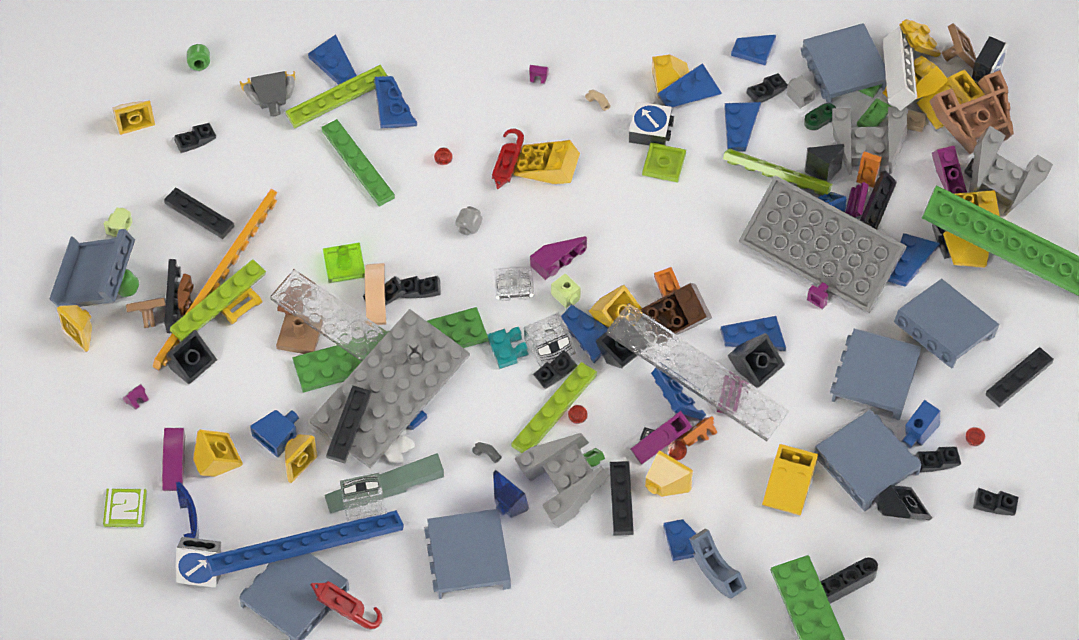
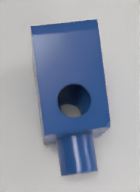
(921, 424)
(275, 431)

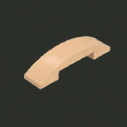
(375, 293)

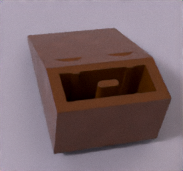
(679, 309)

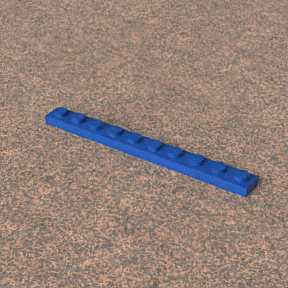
(304, 543)

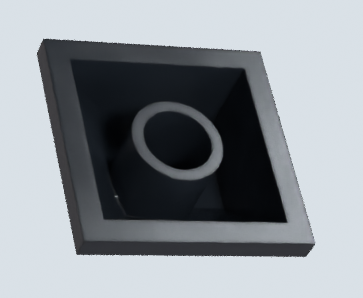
(756, 360)
(901, 503)

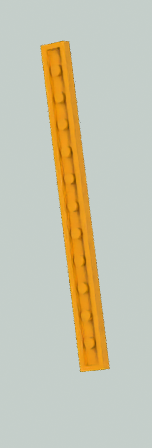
(223, 268)

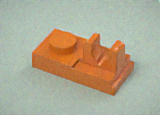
(868, 169)
(666, 281)
(699, 429)

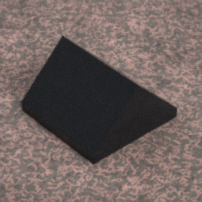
(824, 161)
(614, 352)
(190, 357)

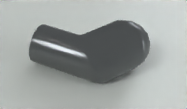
(487, 449)

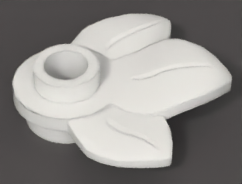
(399, 446)

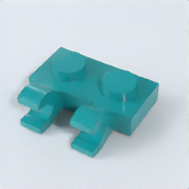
(502, 349)

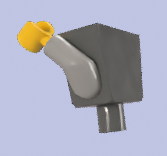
(270, 90)

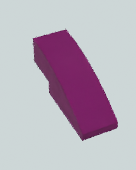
(173, 458)

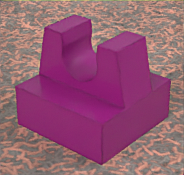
(541, 71)
(818, 295)
(133, 395)

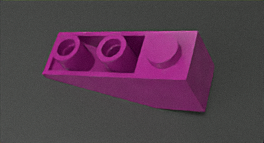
(949, 169)
(554, 256)
(661, 437)

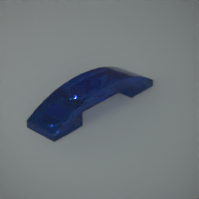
(185, 501)

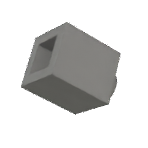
(800, 91)

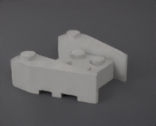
(880, 141)
(999, 174)
(567, 471)

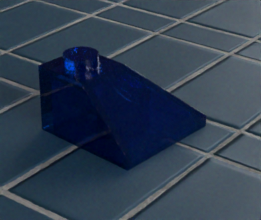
(508, 497)

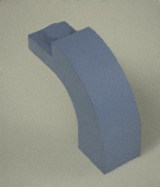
(719, 573)

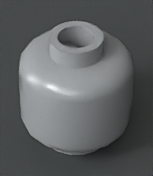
(469, 220)

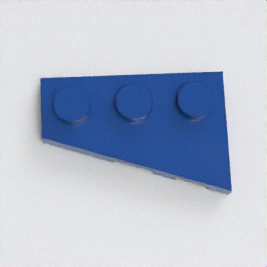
(333, 60)
(690, 88)
(391, 105)
(739, 123)
(915, 255)
(585, 330)
(741, 332)
(673, 393)

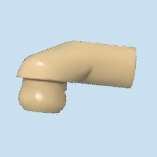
(602, 100)

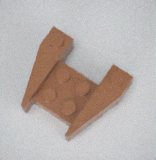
(972, 118)

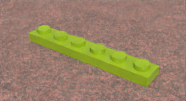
(334, 97)
(769, 169)
(218, 300)
(554, 408)

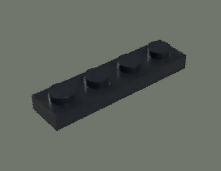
(878, 200)
(199, 213)
(171, 306)
(1019, 377)
(348, 424)
(621, 498)

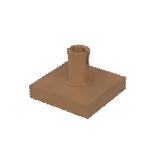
(961, 48)
(146, 308)
(297, 336)

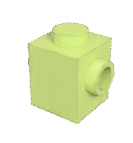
(565, 291)

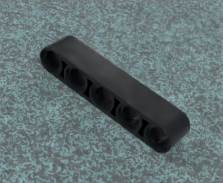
(846, 586)

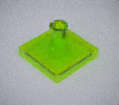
(344, 262)

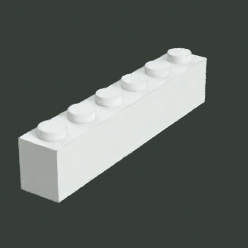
(899, 69)

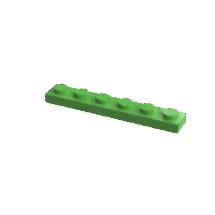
(358, 162)

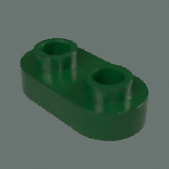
(821, 117)

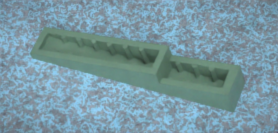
(397, 480)

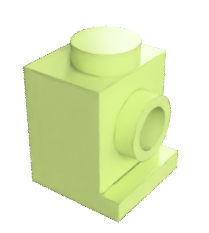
(118, 220)

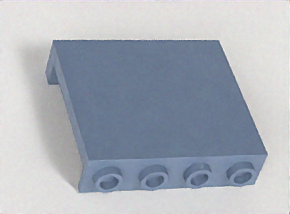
(844, 61)
(92, 271)
(945, 322)
(876, 371)
(866, 458)
(467, 551)
(286, 597)

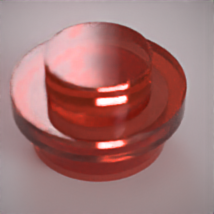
(443, 156)
(577, 414)
(975, 436)
(677, 450)

